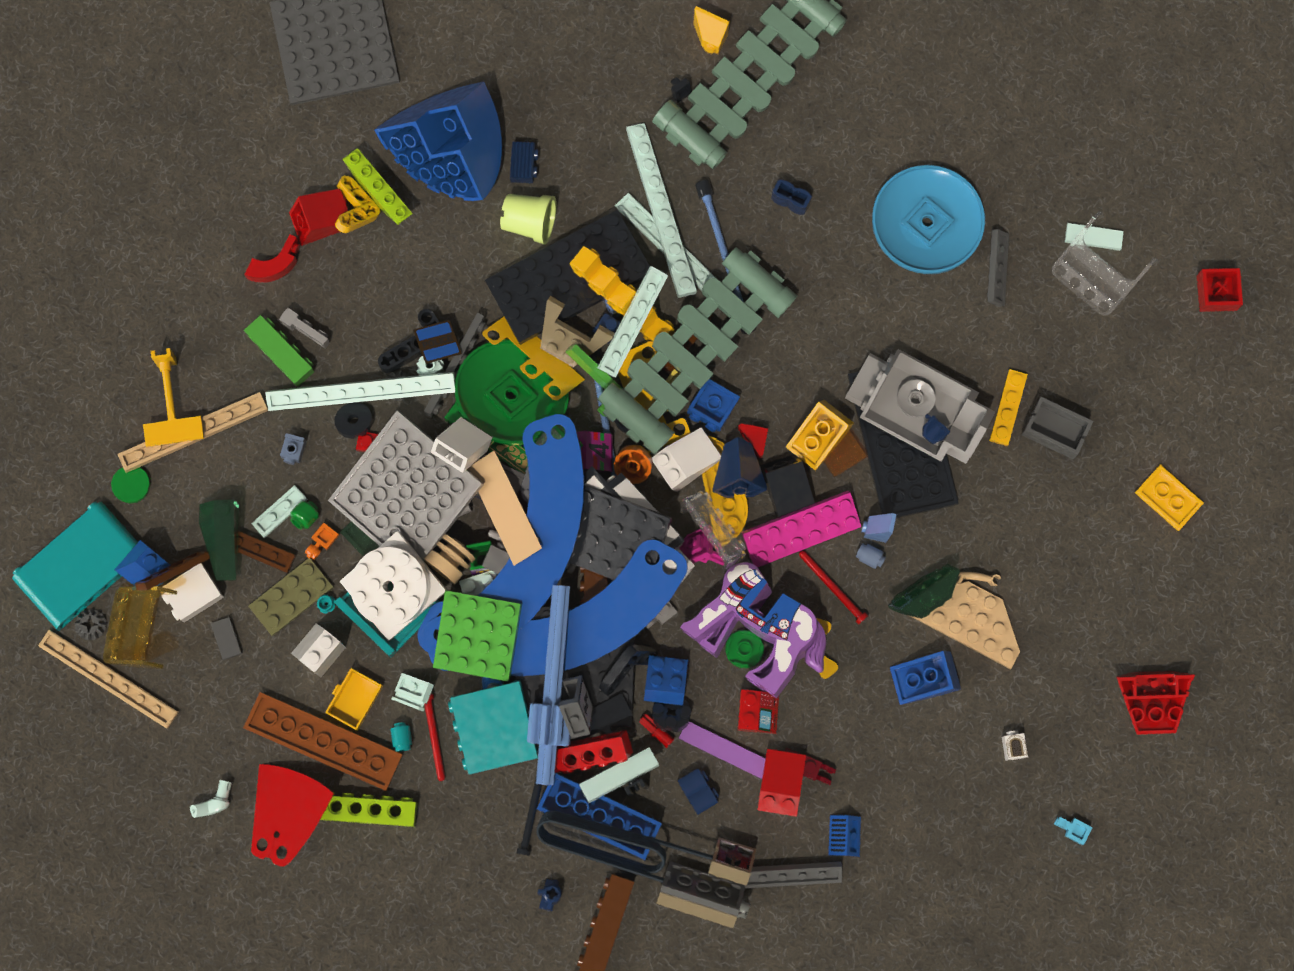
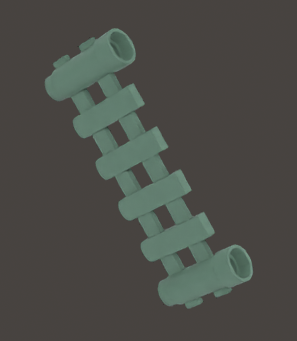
(706, 147)
(644, 423)

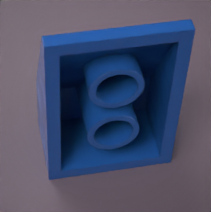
(925, 677)

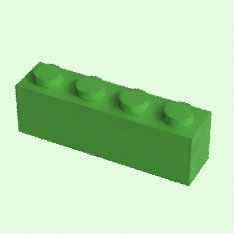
(279, 351)

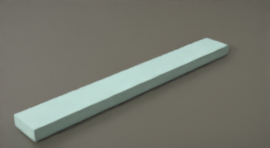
(645, 223)

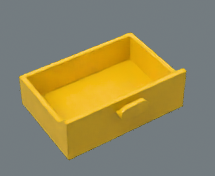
(353, 699)

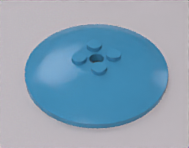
(931, 194)

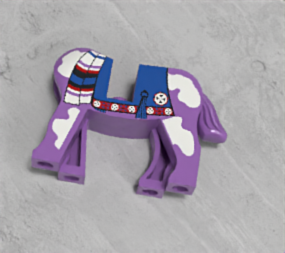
(787, 626)

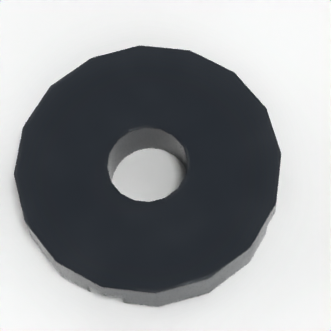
(350, 411)

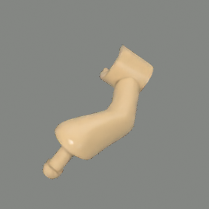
(977, 576)

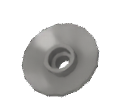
(917, 389)

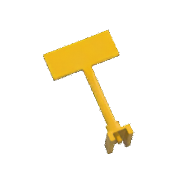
(173, 429)

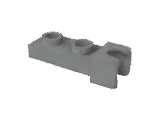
(292, 320)

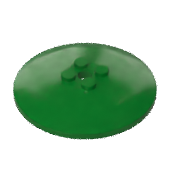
(482, 387)

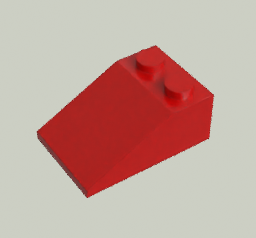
(781, 782)

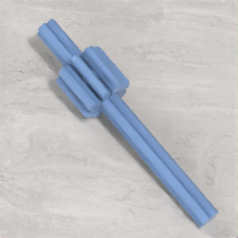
(546, 721)

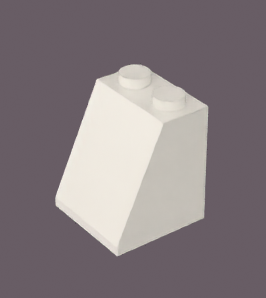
(318, 650)

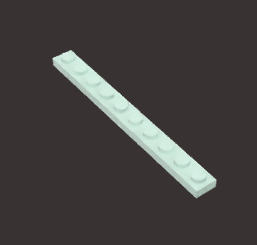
(661, 210)
(360, 391)

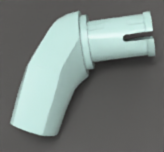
(213, 805)

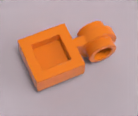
(323, 537)

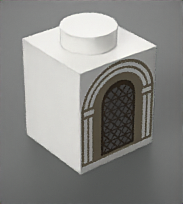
(1014, 746)

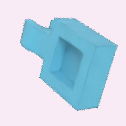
(1075, 829)

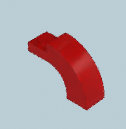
(277, 267)

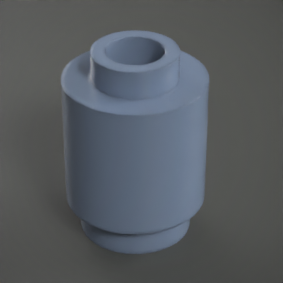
(870, 556)

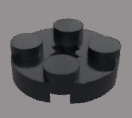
(671, 722)

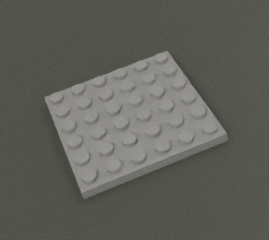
(404, 488)

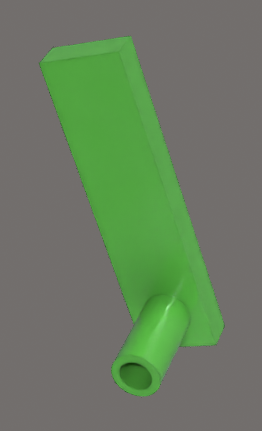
(591, 368)

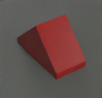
(755, 436)

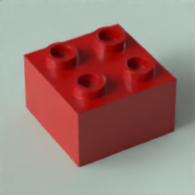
(1219, 289)

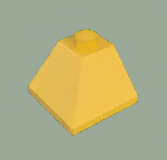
(710, 29)

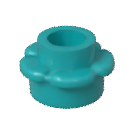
(321, 604)

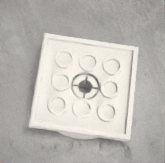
(413, 583)

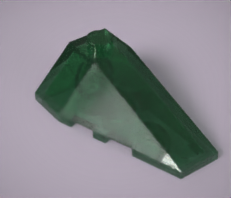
(220, 532)

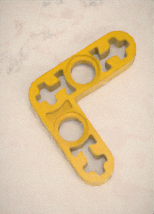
(350, 189)

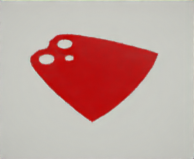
(289, 805)

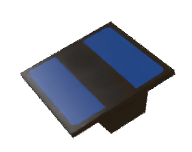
(437, 341)

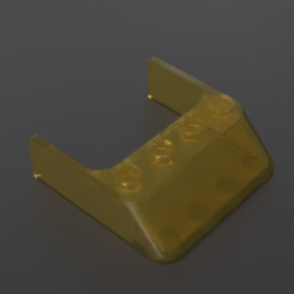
(131, 626)

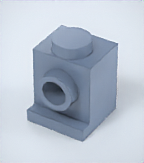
(295, 456)

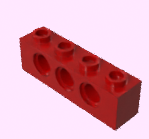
(616, 741)

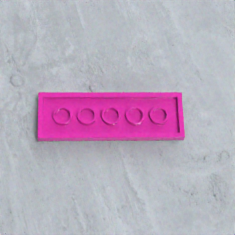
(801, 529)

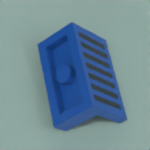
(844, 835)

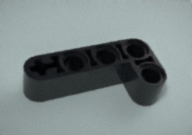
(407, 345)

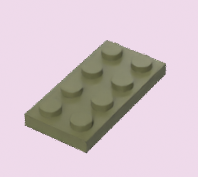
(290, 597)

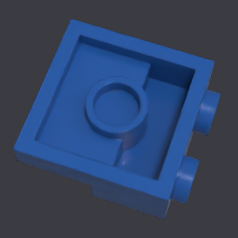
(712, 406)

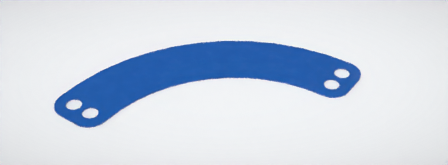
(554, 516)
(604, 620)

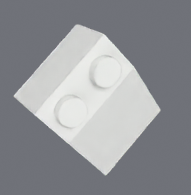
(686, 459)

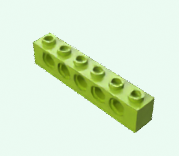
(406, 818)

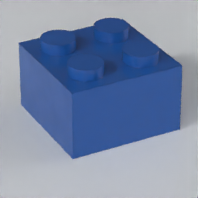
(665, 680)

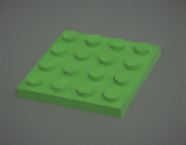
(477, 635)

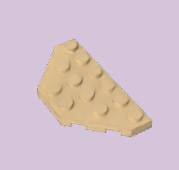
(977, 622)

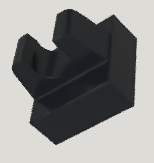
(680, 89)

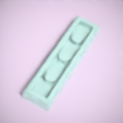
(619, 775)

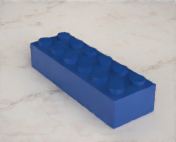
(568, 798)

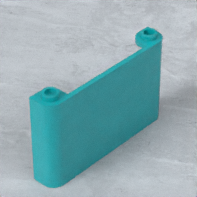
(76, 565)

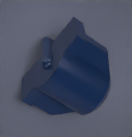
(934, 430)
(550, 895)

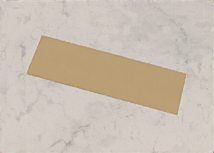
(505, 509)

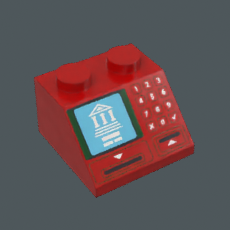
(757, 712)

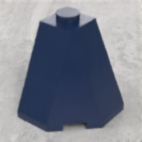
(739, 471)

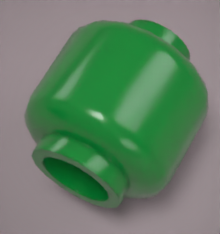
(304, 515)

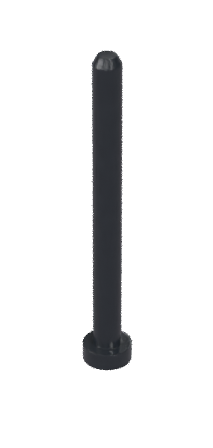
(530, 820)

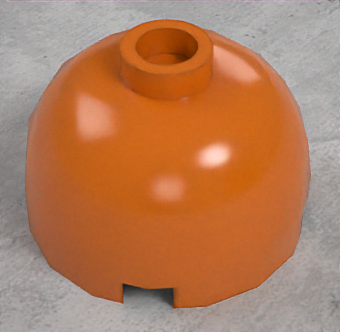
(633, 463)

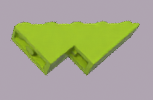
(377, 187)

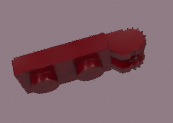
(812, 768)

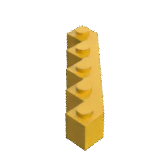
(618, 295)

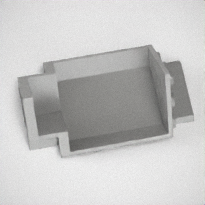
(954, 405)

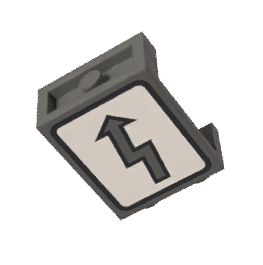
(578, 709)

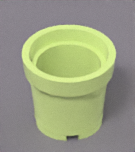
(529, 216)

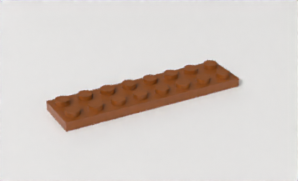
(323, 741)

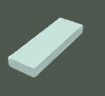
(1096, 236)
(278, 511)

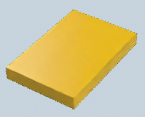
(1169, 497)

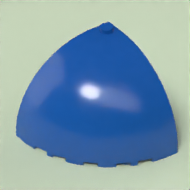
(449, 141)

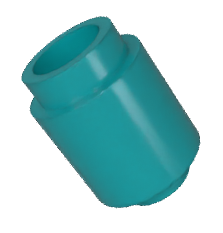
(401, 737)

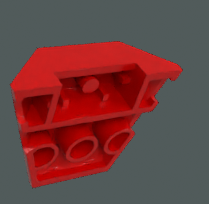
(1155, 699)

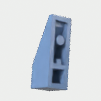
(879, 527)

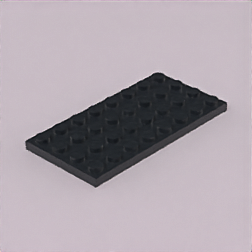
(527, 285)
(903, 475)
(610, 530)

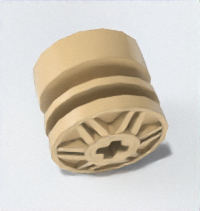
(449, 559)

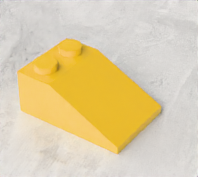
(819, 434)

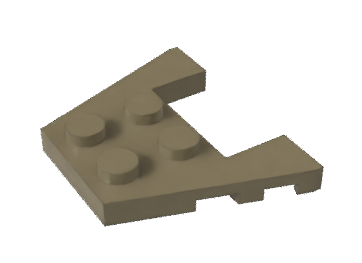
(559, 336)

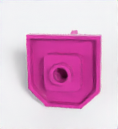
(698, 548)

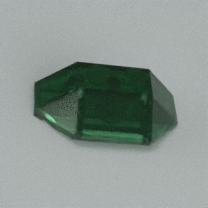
(926, 593)

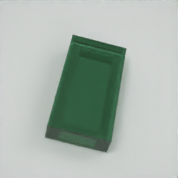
(359, 539)

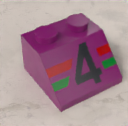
(596, 451)

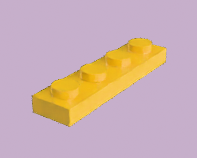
(1008, 407)

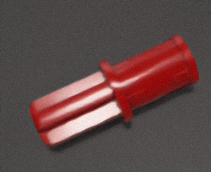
(661, 735)

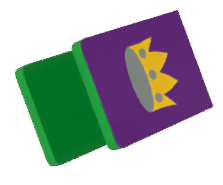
(477, 550)

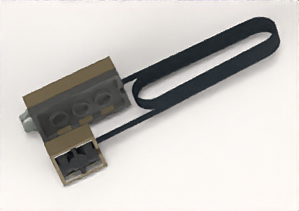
(708, 895)

